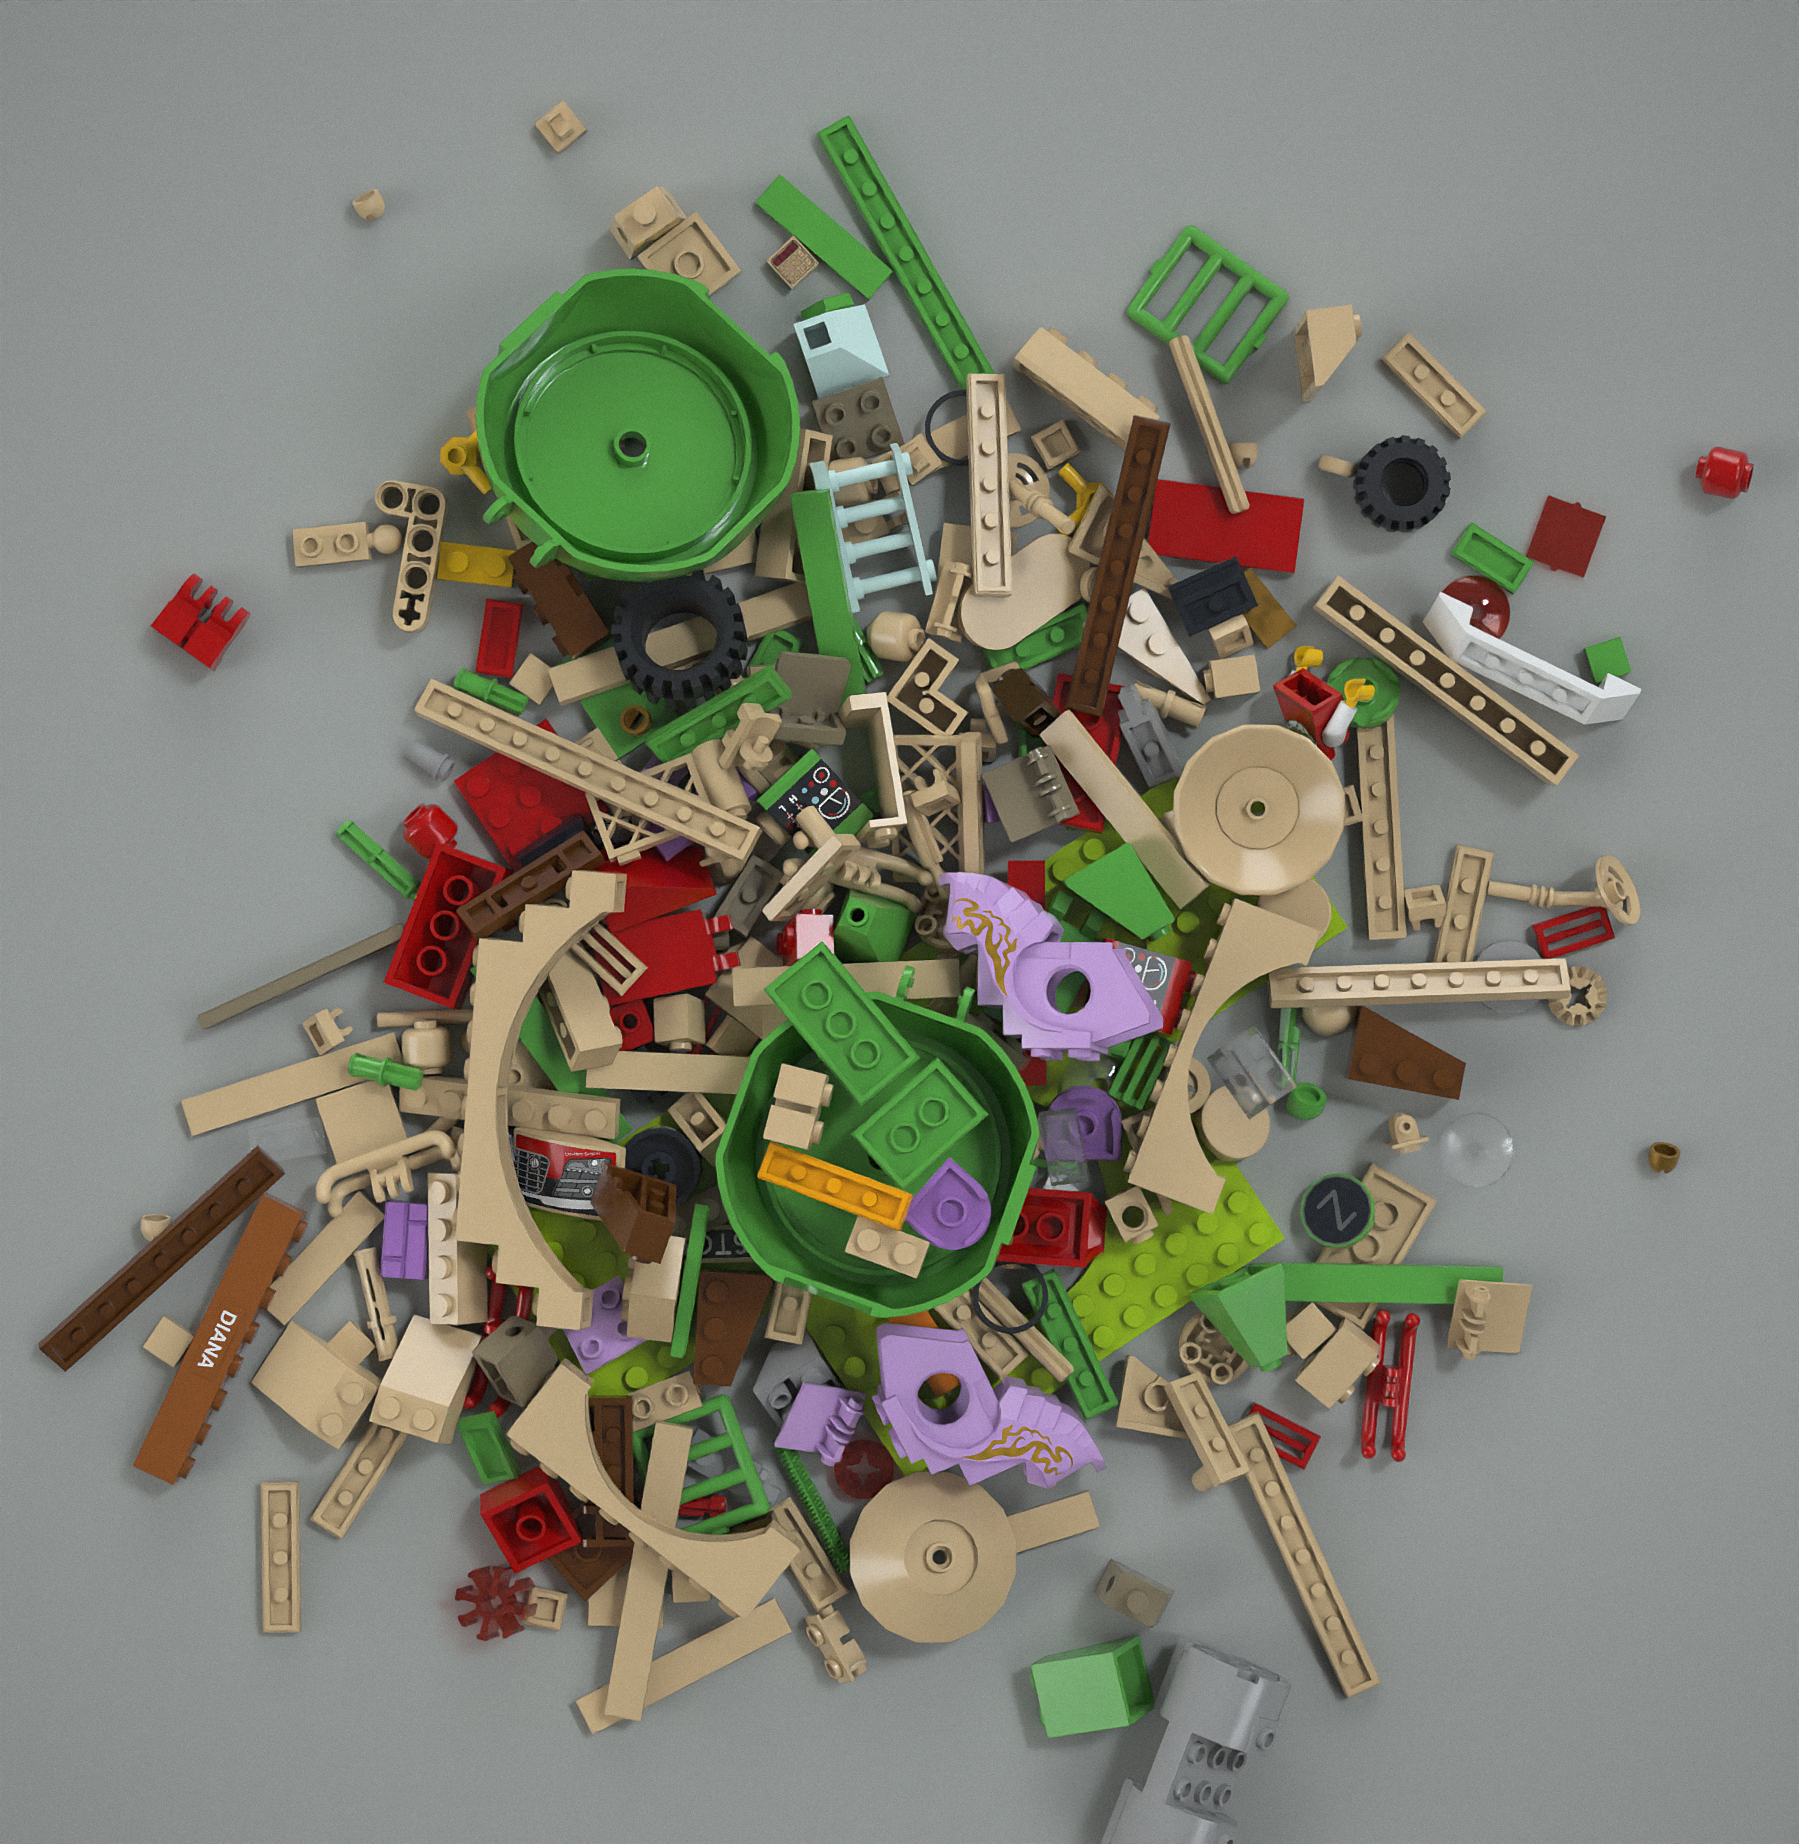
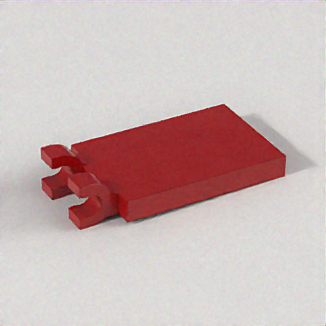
(674, 949)

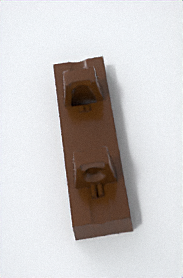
(529, 886)

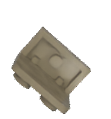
(816, 696)

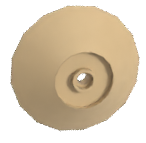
(1299, 817)
(896, 1549)

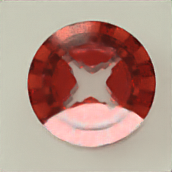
(877, 1457)

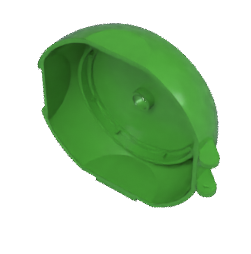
(646, 363)
(804, 1238)

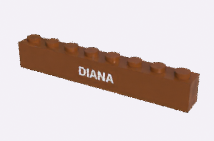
(220, 1339)

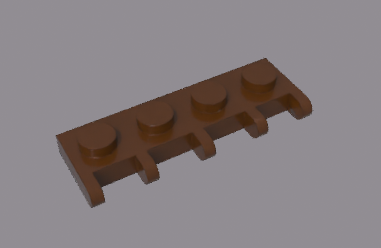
(615, 1448)

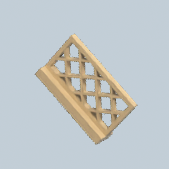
(970, 788)

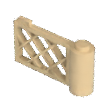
(713, 784)

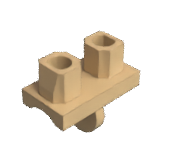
(749, 742)

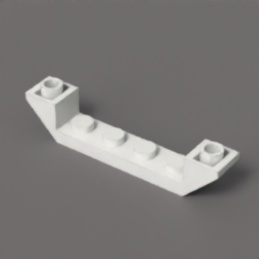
(1522, 672)

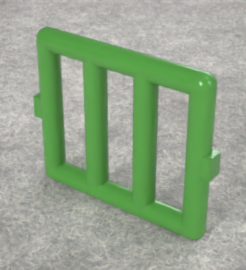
(1248, 278)
(745, 1473)

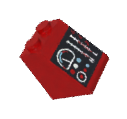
(1163, 978)

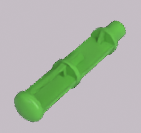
(378, 859)
(1289, 1039)

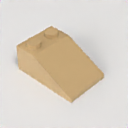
(427, 1381)
(317, 1384)

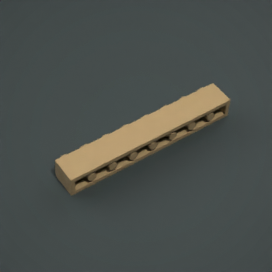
(1445, 681)

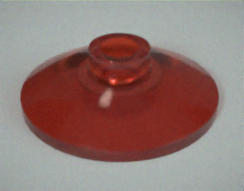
(1488, 597)

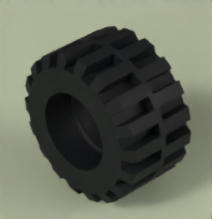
(1425, 461)

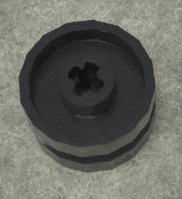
(669, 1147)

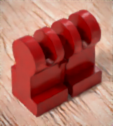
(202, 640)

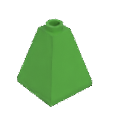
(871, 929)
(1249, 1312)

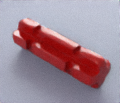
(697, 1507)

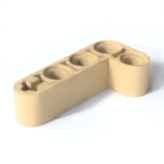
(411, 558)

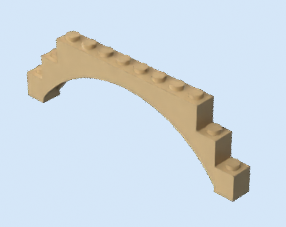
(489, 1193)

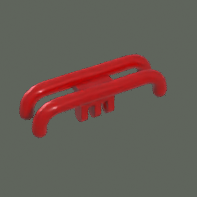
(495, 1306)
(1389, 1387)

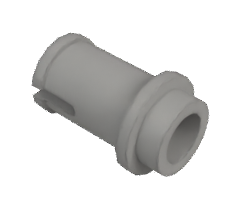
(430, 760)

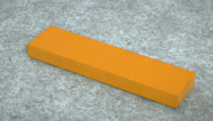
(835, 1186)

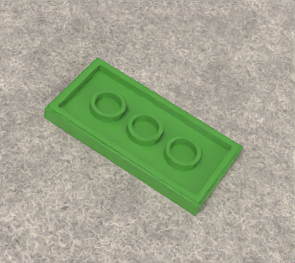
(842, 1024)

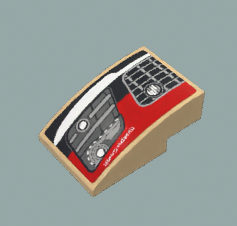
(562, 1169)

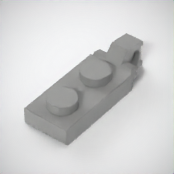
(1148, 738)
(725, 1461)

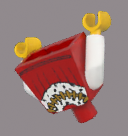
(1314, 706)

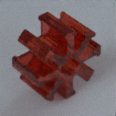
(503, 1614)

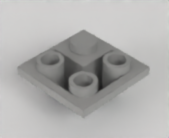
(785, 1372)

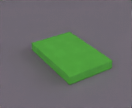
(607, 708)
(920, 1124)

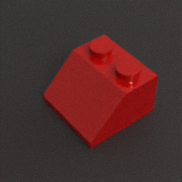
(529, 1518)

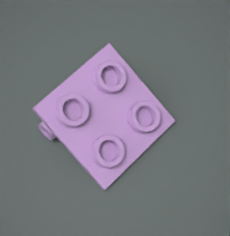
(607, 1334)
(822, 1421)

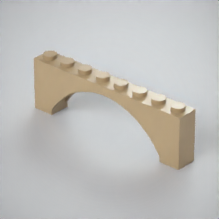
(1246, 948)
(729, 1566)

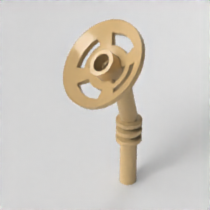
(1032, 496)
(1608, 894)

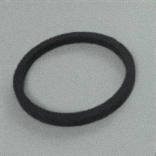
(928, 433)
(1010, 1330)

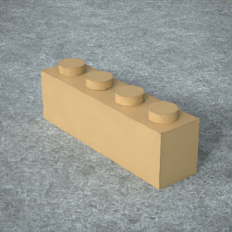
(778, 543)
(580, 1014)
(455, 1266)

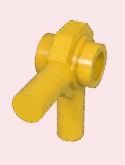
(461, 457)
(1084, 490)

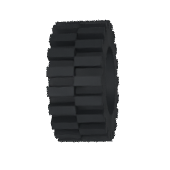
(669, 597)

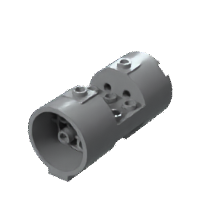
(1215, 1716)

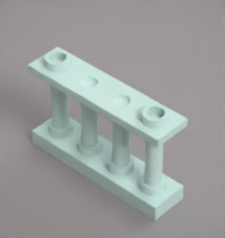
(850, 552)

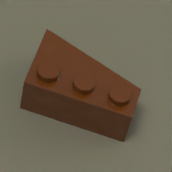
(560, 603)
(1399, 1059)
(636, 1211)
(725, 1321)

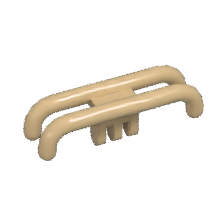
(861, 875)
(386, 1169)

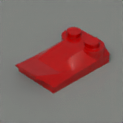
(1057, 1229)

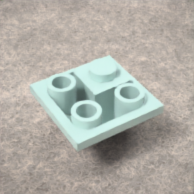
(840, 350)

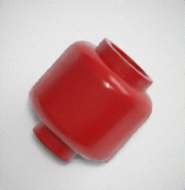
(1725, 472)
(427, 826)

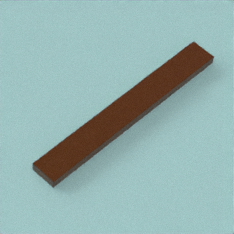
(1117, 565)
(161, 1258)

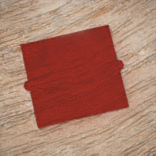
(1565, 536)

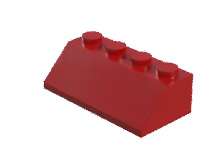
(435, 943)

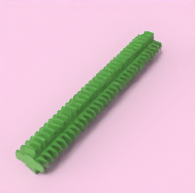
(815, 1507)

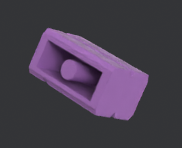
(405, 1240)

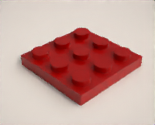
(520, 802)

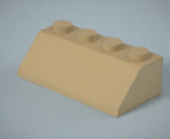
(1322, 343)
(1080, 386)

